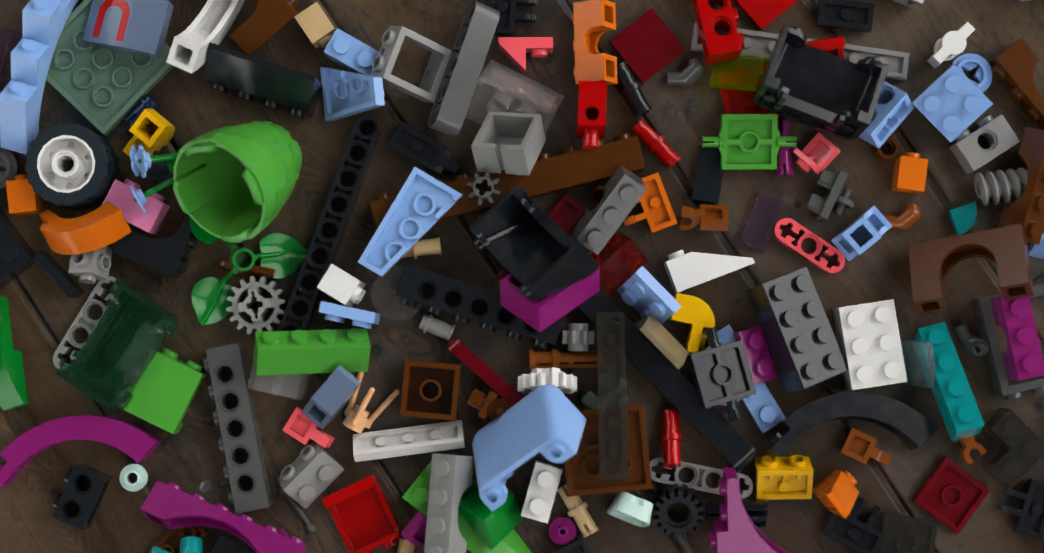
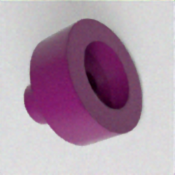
(559, 523)

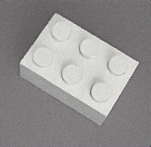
(870, 344)

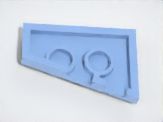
(349, 93)

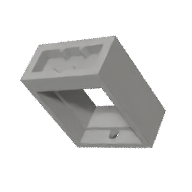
(385, 60)

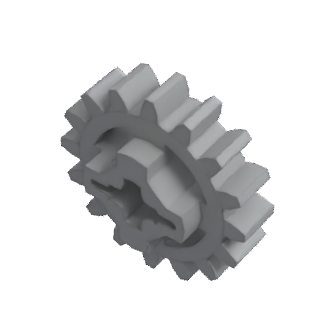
(254, 292)

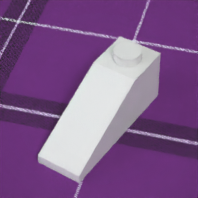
(697, 268)

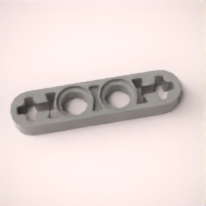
(83, 320)
(698, 481)

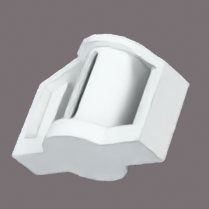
(950, 45)

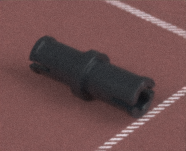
(632, 90)

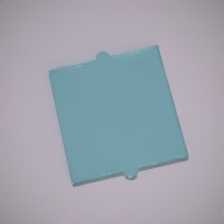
(919, 362)

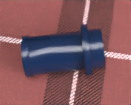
(147, 102)

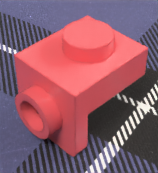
(816, 154)

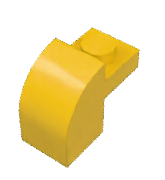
(150, 131)
(697, 315)

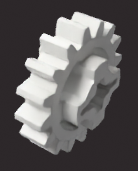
(540, 376)

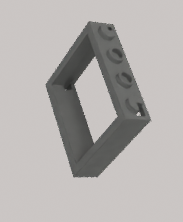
(994, 358)

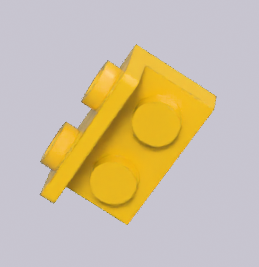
(783, 477)

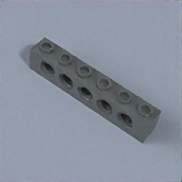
(255, 467)

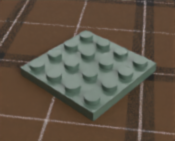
(99, 79)

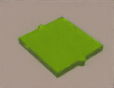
(738, 74)

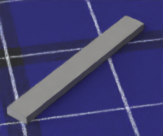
(762, 43)

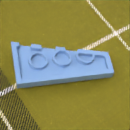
(410, 217)

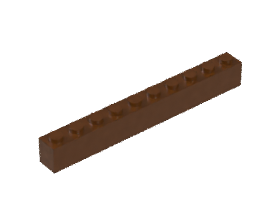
(548, 176)

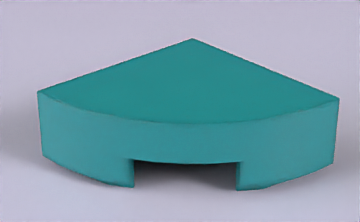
(963, 217)

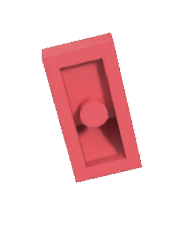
(517, 47)

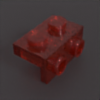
(618, 262)

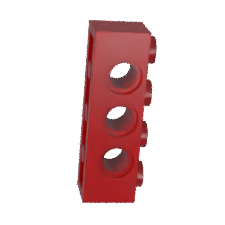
(718, 47)

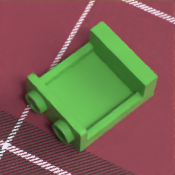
(166, 390)

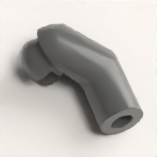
(688, 75)

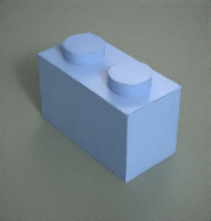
(350, 53)

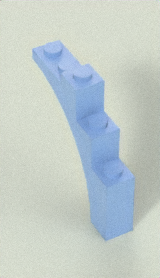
(29, 69)

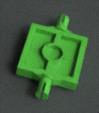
(748, 141)

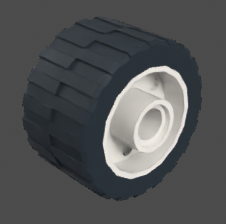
(51, 163)

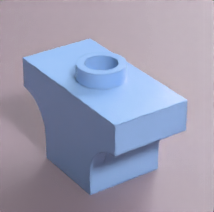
(862, 233)

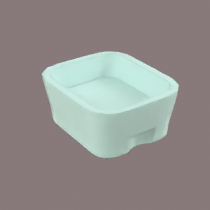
(631, 509)

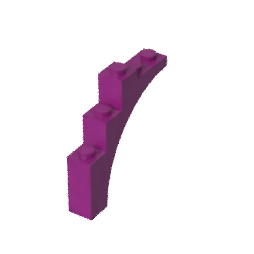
(735, 529)

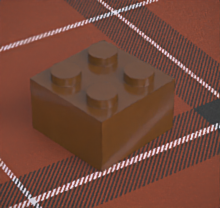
(430, 390)

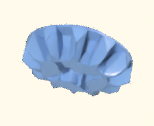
(982, 74)

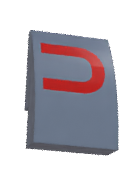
(129, 25)

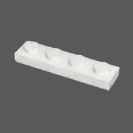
(408, 441)

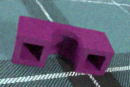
(1023, 351)

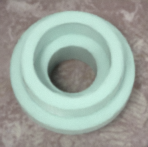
(142, 477)

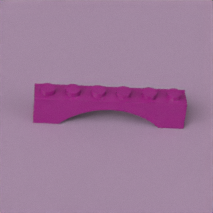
(176, 509)

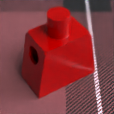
(591, 113)

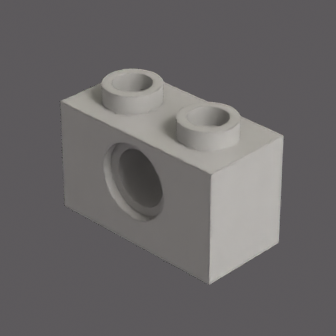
(999, 139)

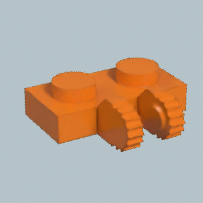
(654, 205)

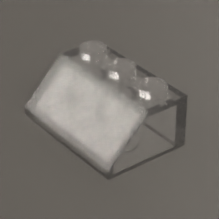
(509, 91)

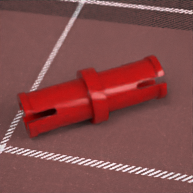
(656, 143)
(671, 438)

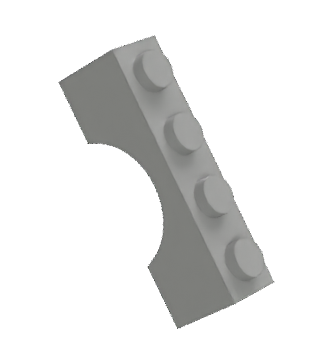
(448, 481)

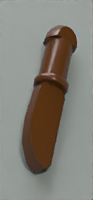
(224, 264)

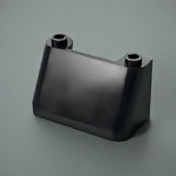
(820, 86)
(531, 246)

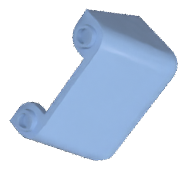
(537, 423)

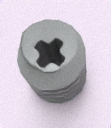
(1000, 185)

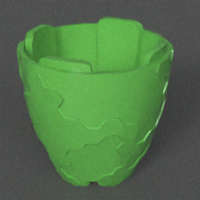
(237, 178)

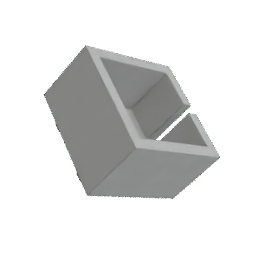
(508, 143)

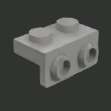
(309, 474)

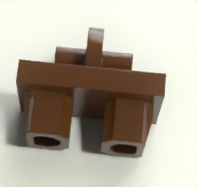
(488, 404)

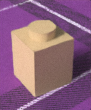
(316, 25)

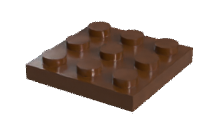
(583, 467)

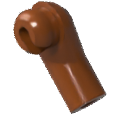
(905, 219)

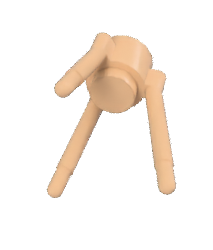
(357, 416)

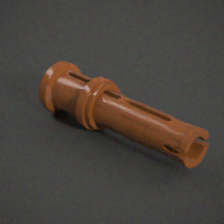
(561, 360)

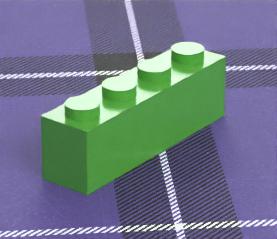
(311, 351)

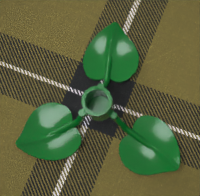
(277, 253)

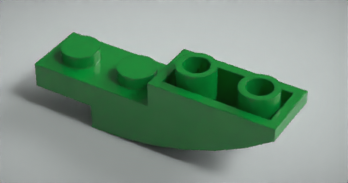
(12, 377)

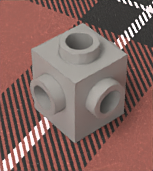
(91, 265)

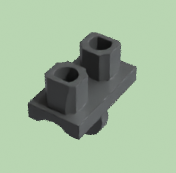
(823, 206)

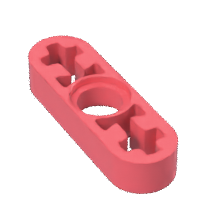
(821, 263)

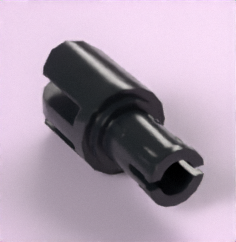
(755, 508)

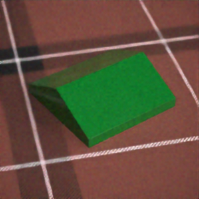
(490, 525)

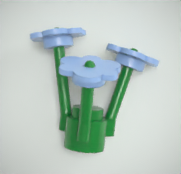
(141, 162)

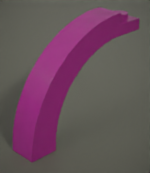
(114, 431)

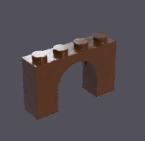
(264, 23)
(934, 259)

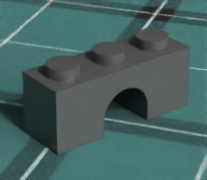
(620, 197)

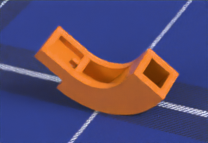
(85, 232)

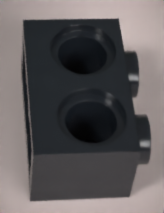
(88, 500)

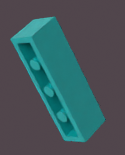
(952, 387)

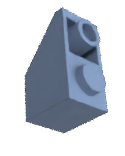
(331, 397)

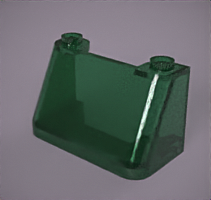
(120, 346)

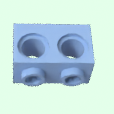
(889, 113)

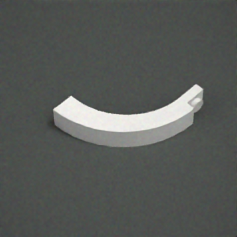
(210, 26)

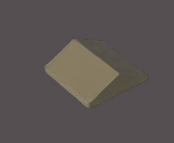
(662, 340)

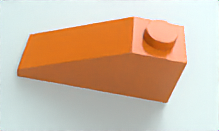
(837, 492)

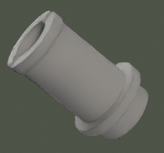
(436, 327)

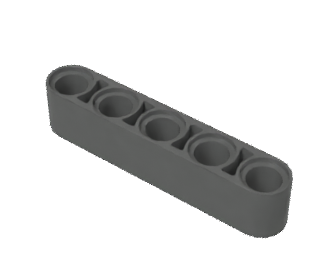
(463, 68)

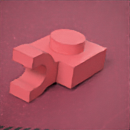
(304, 429)

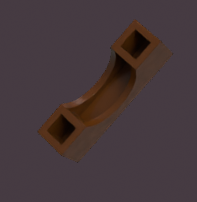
(1016, 70)
(1030, 206)

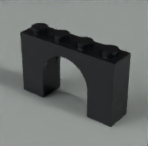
(164, 254)

